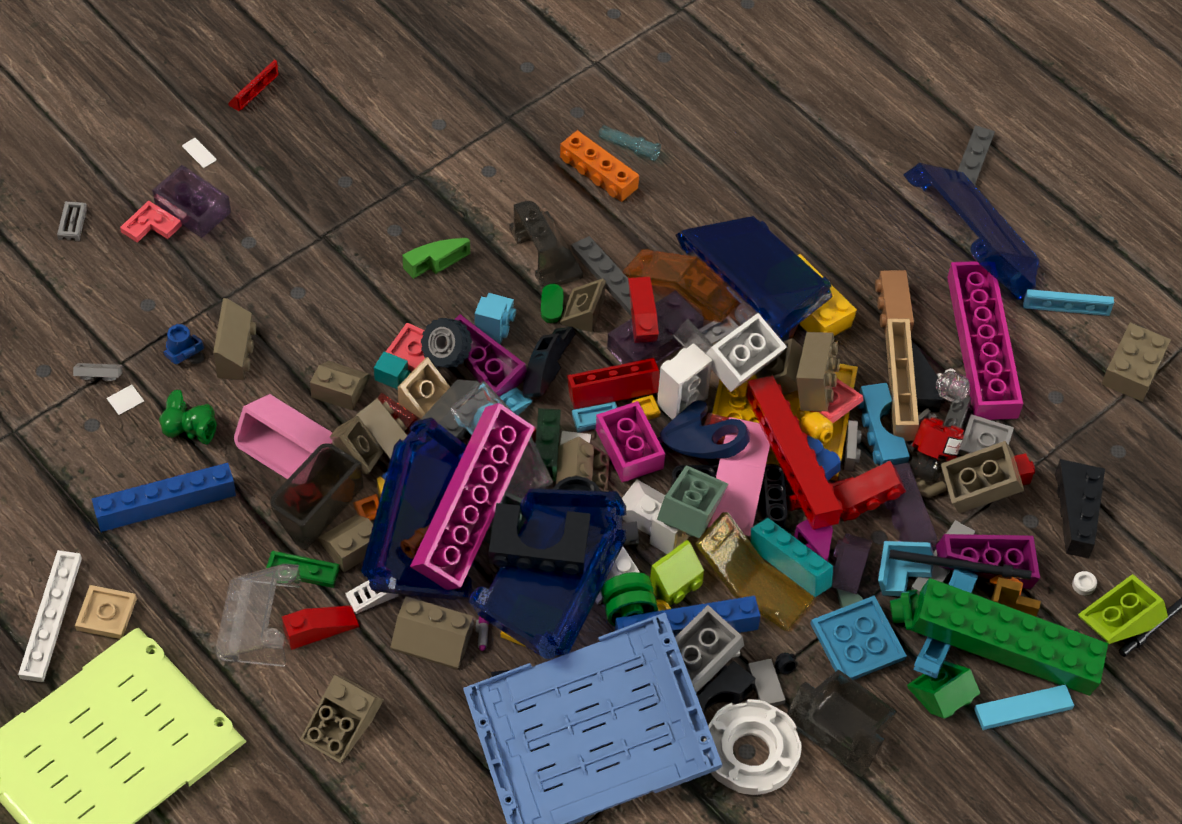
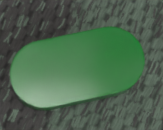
(552, 303)

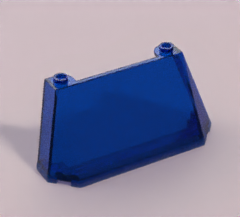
(998, 246)
(759, 270)
(409, 499)
(551, 607)

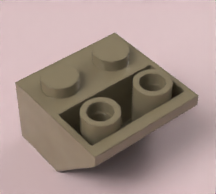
(583, 460)

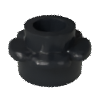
(785, 663)

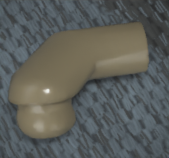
(930, 491)

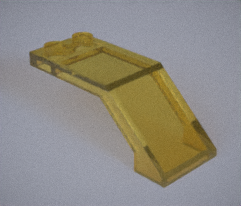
(749, 575)

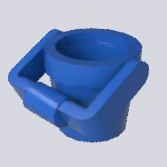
(181, 344)

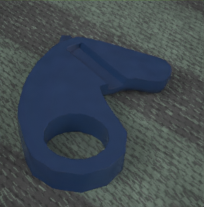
(690, 438)

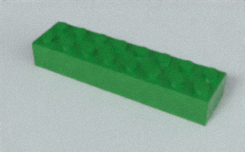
(1009, 636)

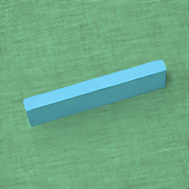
(1068, 302)
(1024, 707)

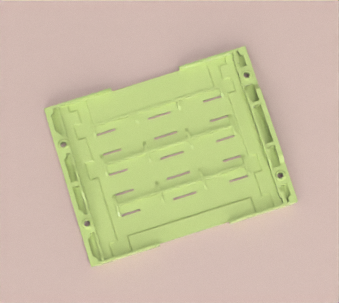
(166, 767)

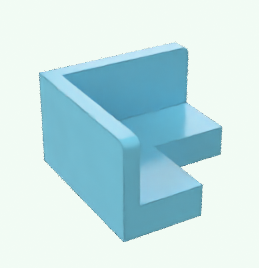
(895, 573)

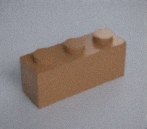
(894, 297)

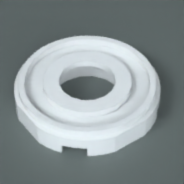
(771, 726)

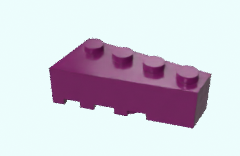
(492, 362)
(993, 550)

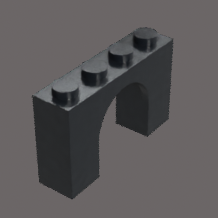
(565, 556)

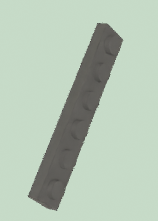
(603, 267)

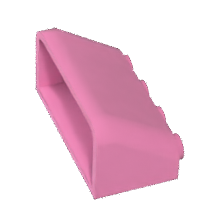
(278, 435)

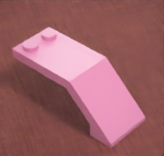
(744, 478)

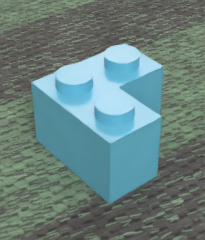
(494, 316)

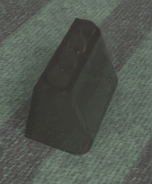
(317, 493)

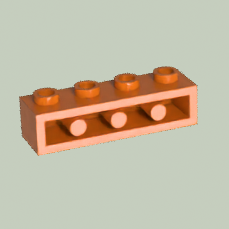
(599, 166)

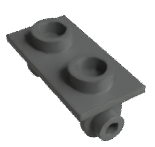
(959, 414)

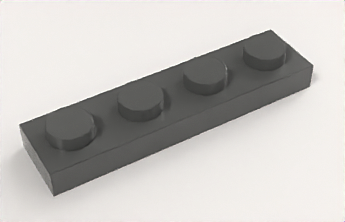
(976, 152)

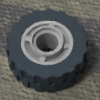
(457, 342)

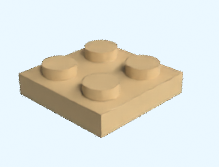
(105, 612)

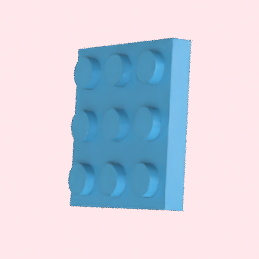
(858, 638)

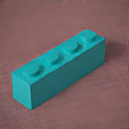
(792, 557)

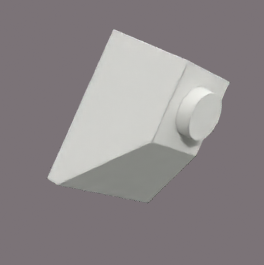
(640, 504)

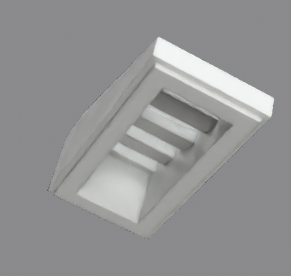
(375, 599)

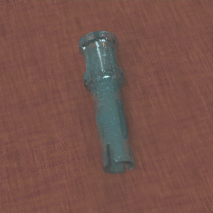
(638, 145)

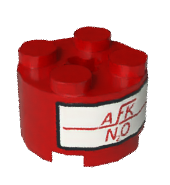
(938, 440)

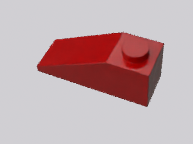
(643, 310)
(317, 624)

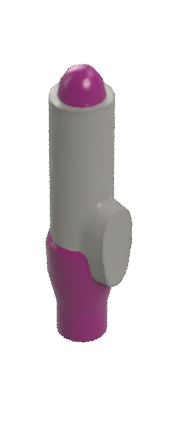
(482, 630)

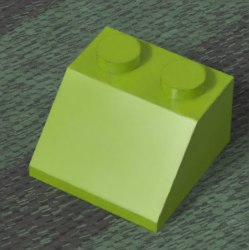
(677, 574)

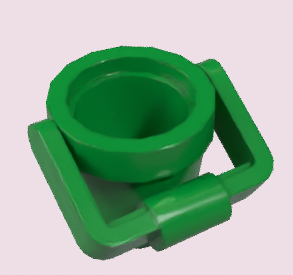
(904, 608)

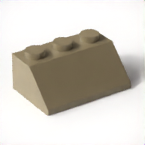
(233, 341)
(432, 632)

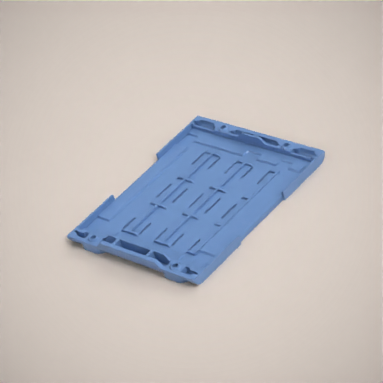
(548, 687)

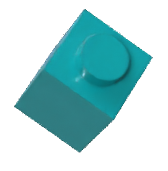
(391, 370)

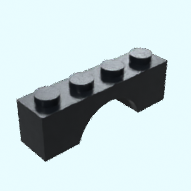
(730, 686)

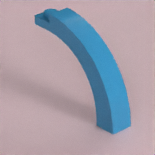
(934, 651)

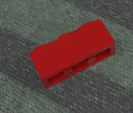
(869, 490)

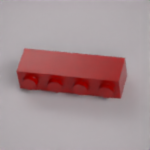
(613, 383)

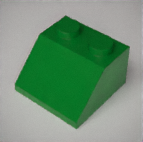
(947, 692)

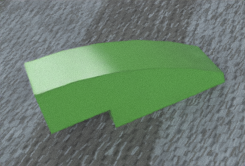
(435, 256)

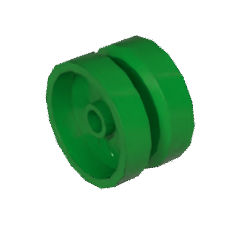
(628, 596)

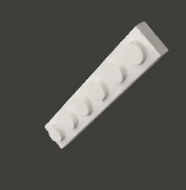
(50, 616)

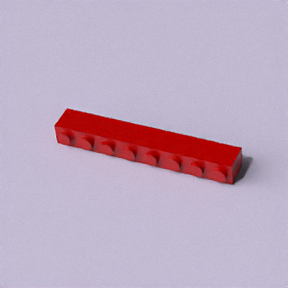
(793, 452)

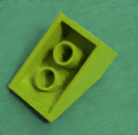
(1125, 611)

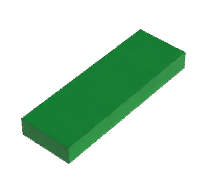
(311, 570)

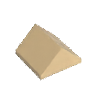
(422, 388)

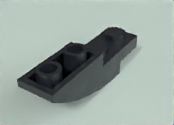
(544, 361)

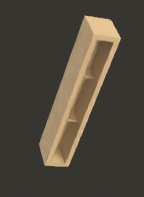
(902, 379)

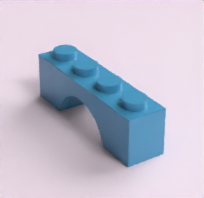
(874, 407)

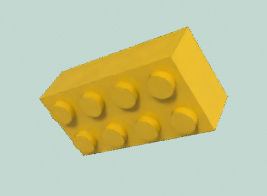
(832, 316)

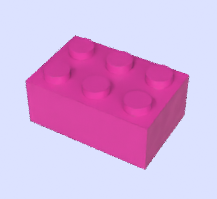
(630, 441)

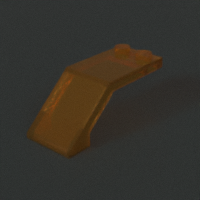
(689, 277)

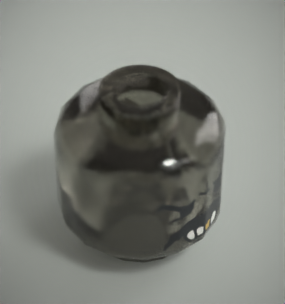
(925, 467)

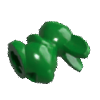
(196, 421)

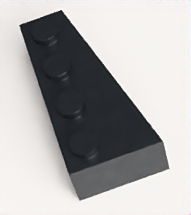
(1080, 501)

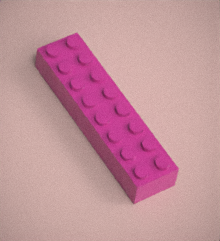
(984, 342)
(472, 497)

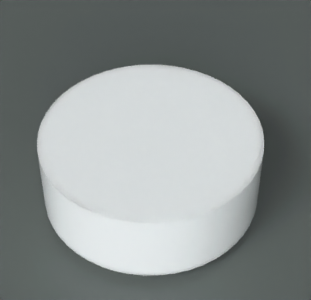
(1084, 583)

